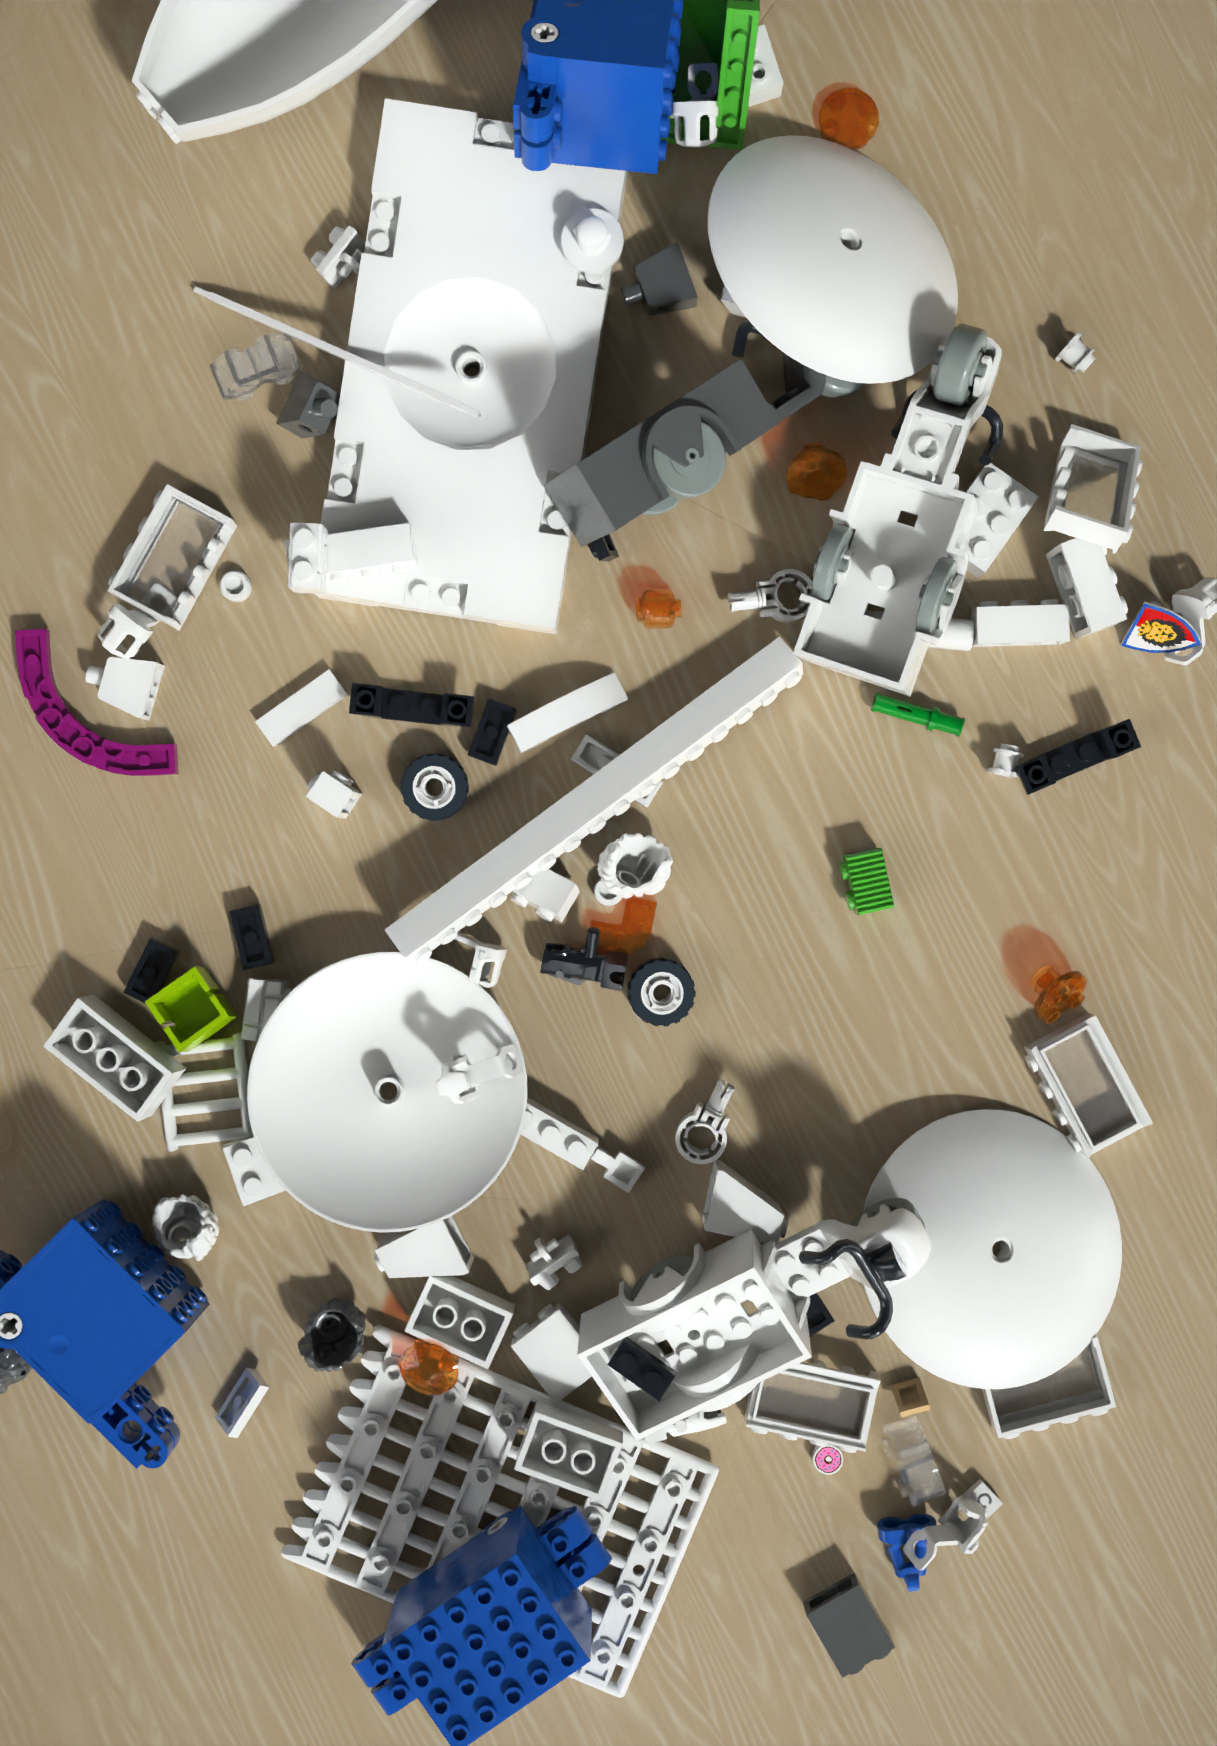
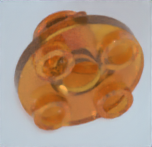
(816, 472)
(1056, 992)

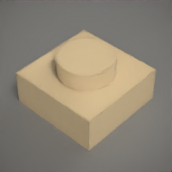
(910, 1397)

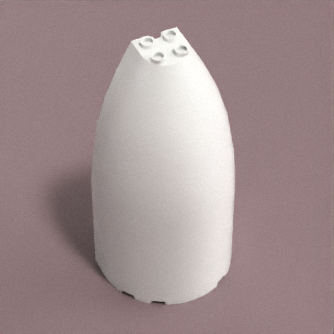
(248, 61)

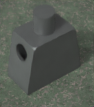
(662, 283)
(308, 407)

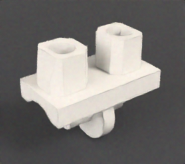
(342, 257)
(550, 1258)

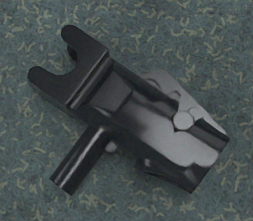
(585, 963)

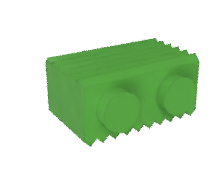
(867, 881)

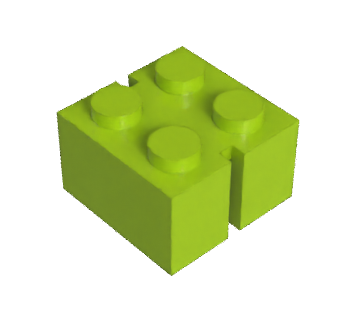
(193, 1007)

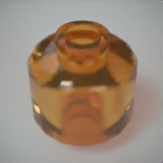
(657, 608)

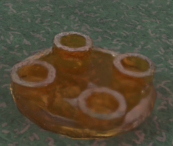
(849, 118)
(429, 1368)

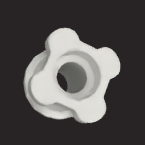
(1077, 354)
(1005, 761)

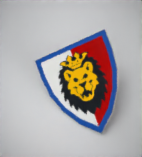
(1160, 631)

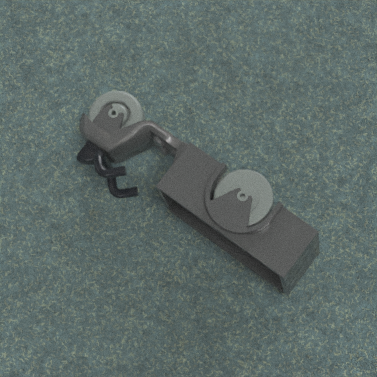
(681, 446)

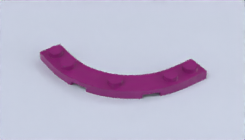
(67, 731)

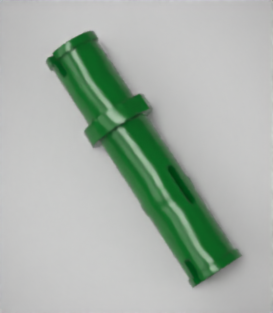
(918, 714)

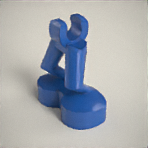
(897, 1532)

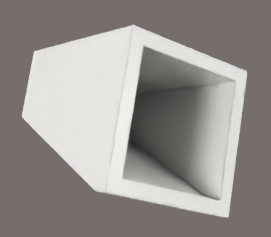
(739, 1206)
(425, 1252)

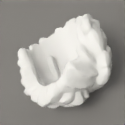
(635, 865)
(185, 1220)

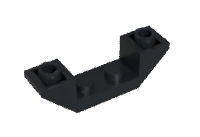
(411, 706)
(1077, 756)

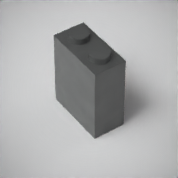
(848, 1625)

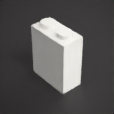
(551, 1350)

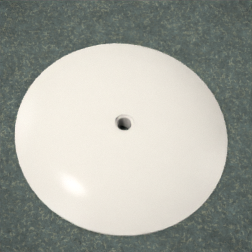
(832, 259)
(322, 1106)
(1059, 1259)

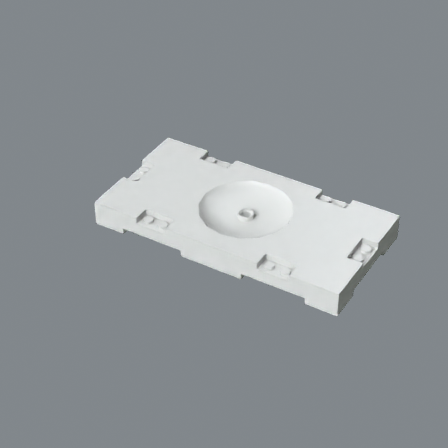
(455, 277)

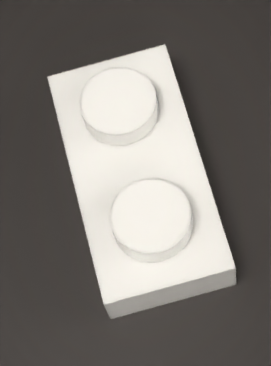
(241, 1402)

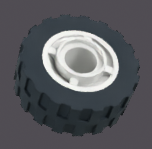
(415, 787)
(677, 1002)

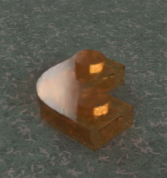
(634, 930)

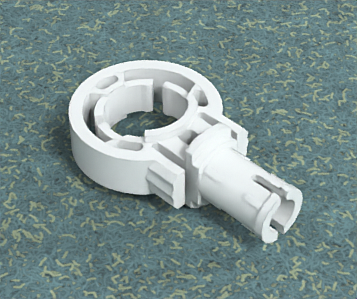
(757, 598)
(715, 1109)

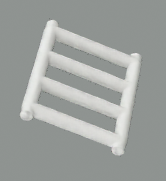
(238, 1072)

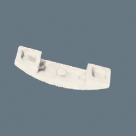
(567, 712)

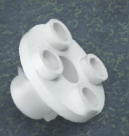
(592, 240)

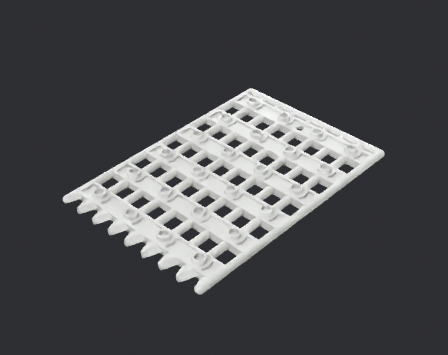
(472, 1498)

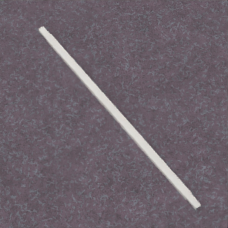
(377, 369)

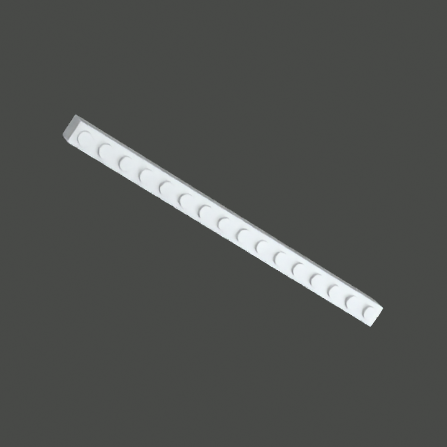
(595, 801)

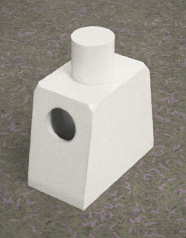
(128, 684)

